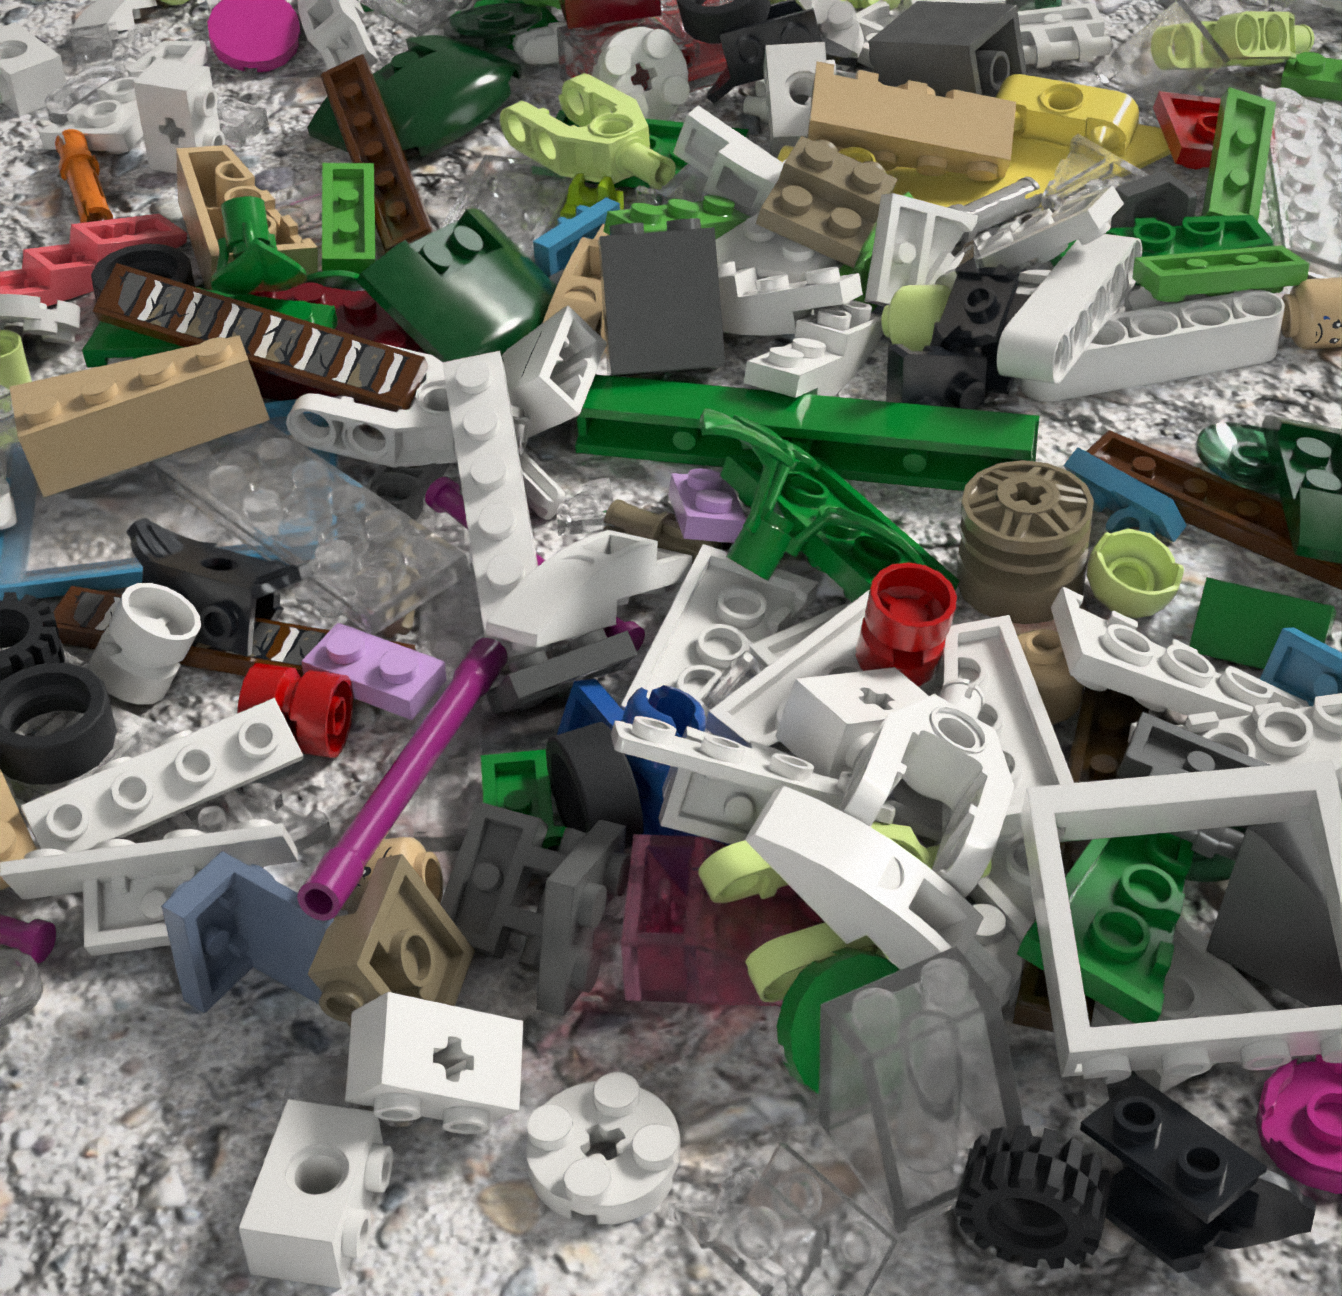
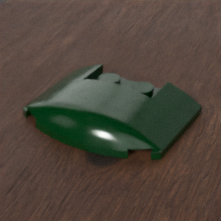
(432, 93)
(461, 289)
(1309, 483)

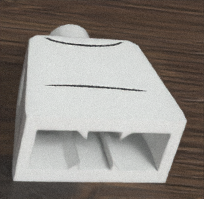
(552, 370)

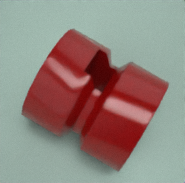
(906, 621)
(314, 706)

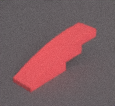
(66, 269)

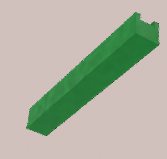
(851, 435)

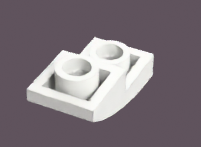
(118, 11)

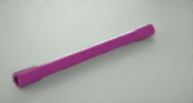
(344, 865)

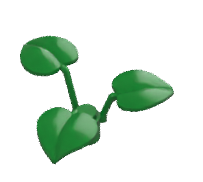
(257, 260)
(764, 532)

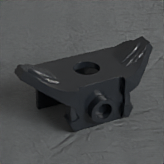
(745, 46)
(978, 312)
(219, 583)
(1187, 1182)

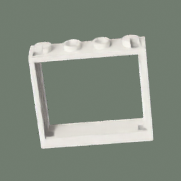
(1163, 806)

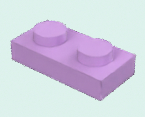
(705, 506)
(379, 669)

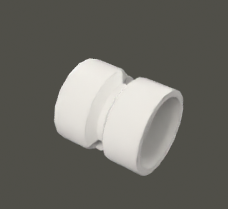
(145, 643)

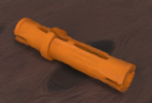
(82, 175)

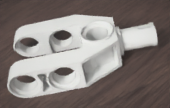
(411, 436)
(947, 758)

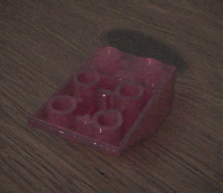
(682, 942)

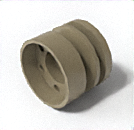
(1023, 539)

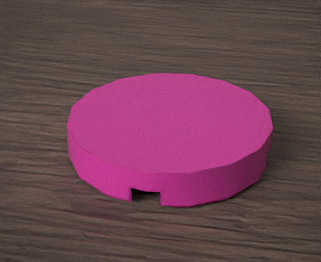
(254, 33)
(1303, 1122)

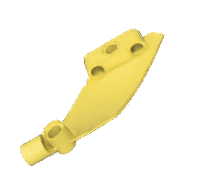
(1044, 125)

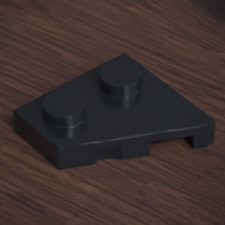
(936, 376)

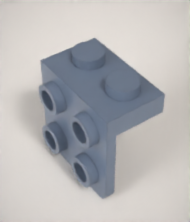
(235, 921)

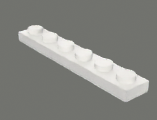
(490, 482)

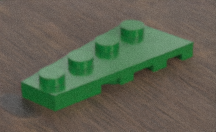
(1124, 919)

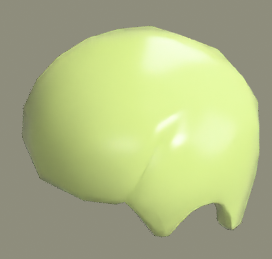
(1133, 573)

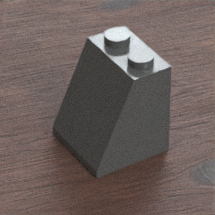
(950, 47)
(661, 299)
(1279, 917)

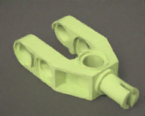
(1260, 37)
(602, 145)
(741, 872)

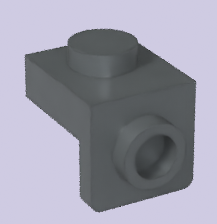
(1155, 197)

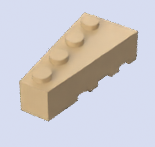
(913, 125)
(208, 179)
(134, 411)

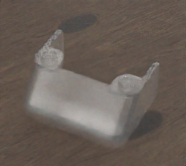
(1175, 49)

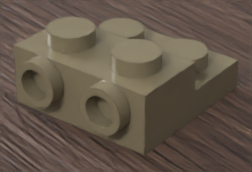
(826, 200)
(391, 944)

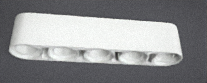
(1068, 309)
(1172, 344)

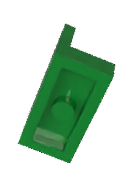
(1245, 622)

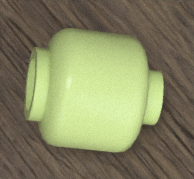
(913, 314)

